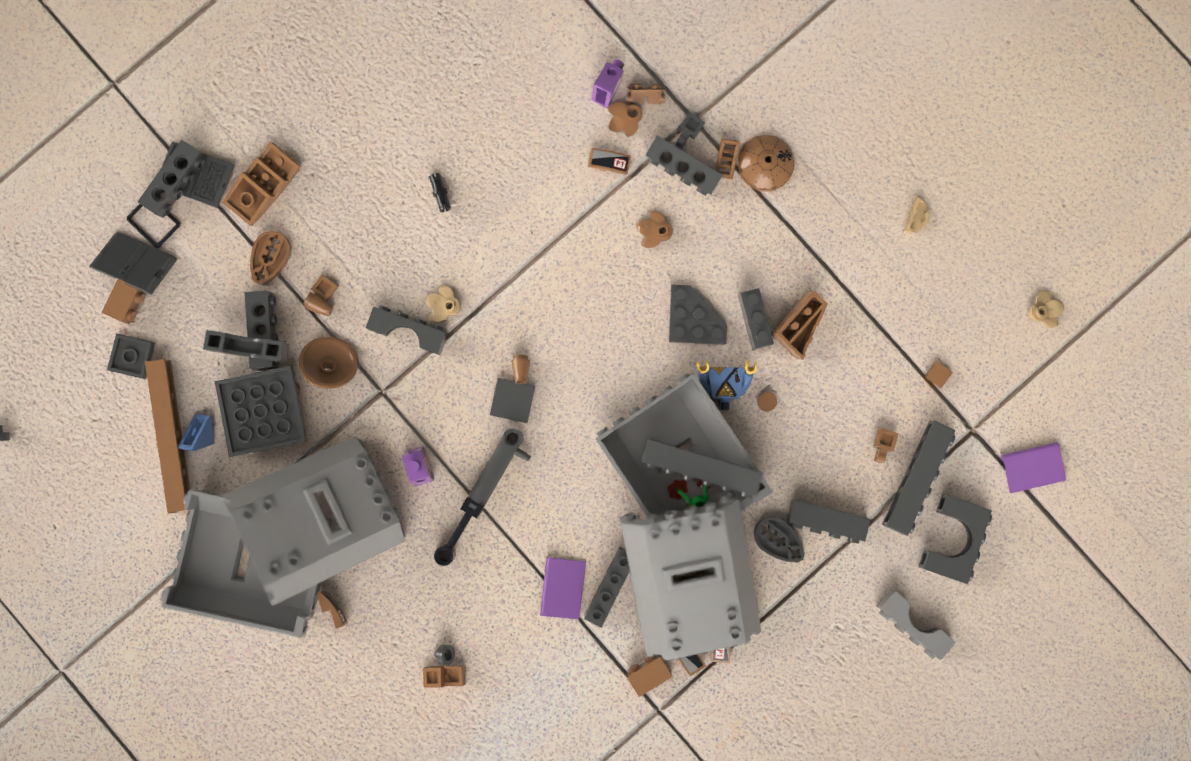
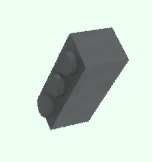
(755, 319)

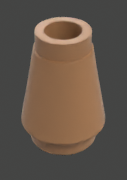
(317, 304)
(520, 368)

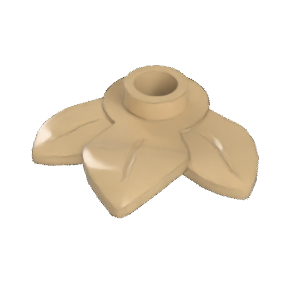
(439, 304)
(1048, 309)

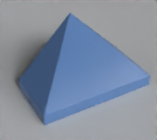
(198, 434)

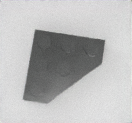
(694, 319)

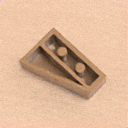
(799, 324)

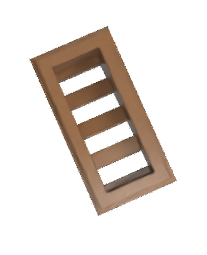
(732, 143)

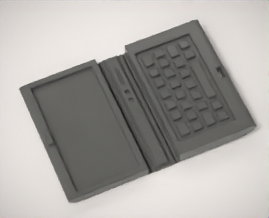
(207, 181)
(133, 262)

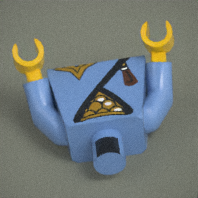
(725, 382)

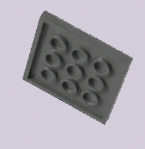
(260, 411)

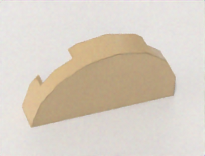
(918, 216)

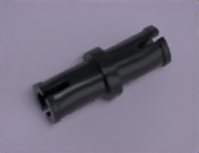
(439, 192)

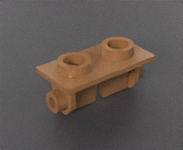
(638, 93)

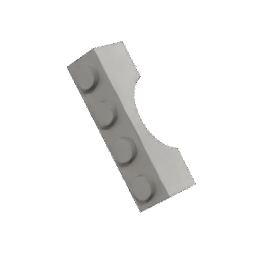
(934, 640)

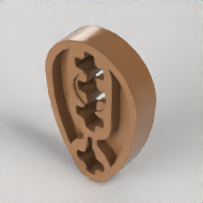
(260, 250)

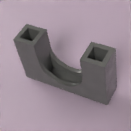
(975, 522)

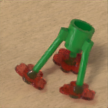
(678, 491)

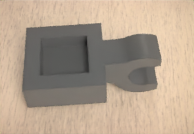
(690, 128)

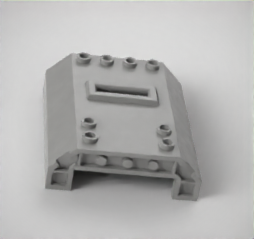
(674, 419)
(289, 531)
(208, 569)
(696, 612)

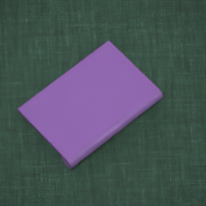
(1034, 467)
(562, 588)

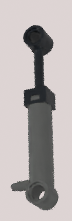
(483, 489)

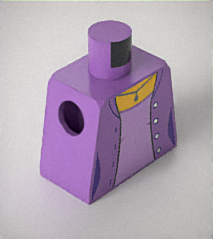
(608, 83)
(417, 466)

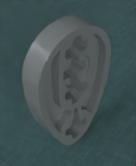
(782, 529)

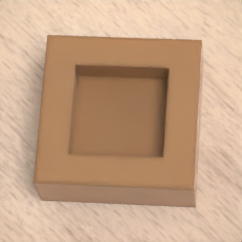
(324, 287)
(938, 374)

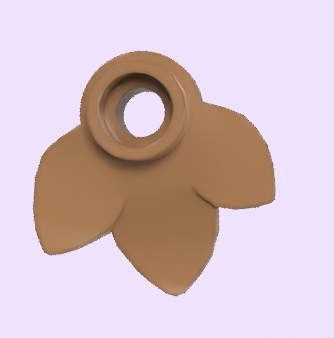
(622, 119)
(651, 230)

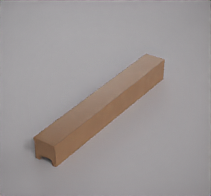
(168, 433)

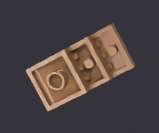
(261, 184)

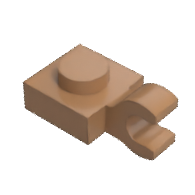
(884, 441)

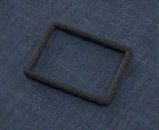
(145, 235)

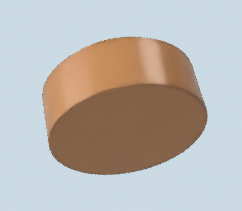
(767, 401)

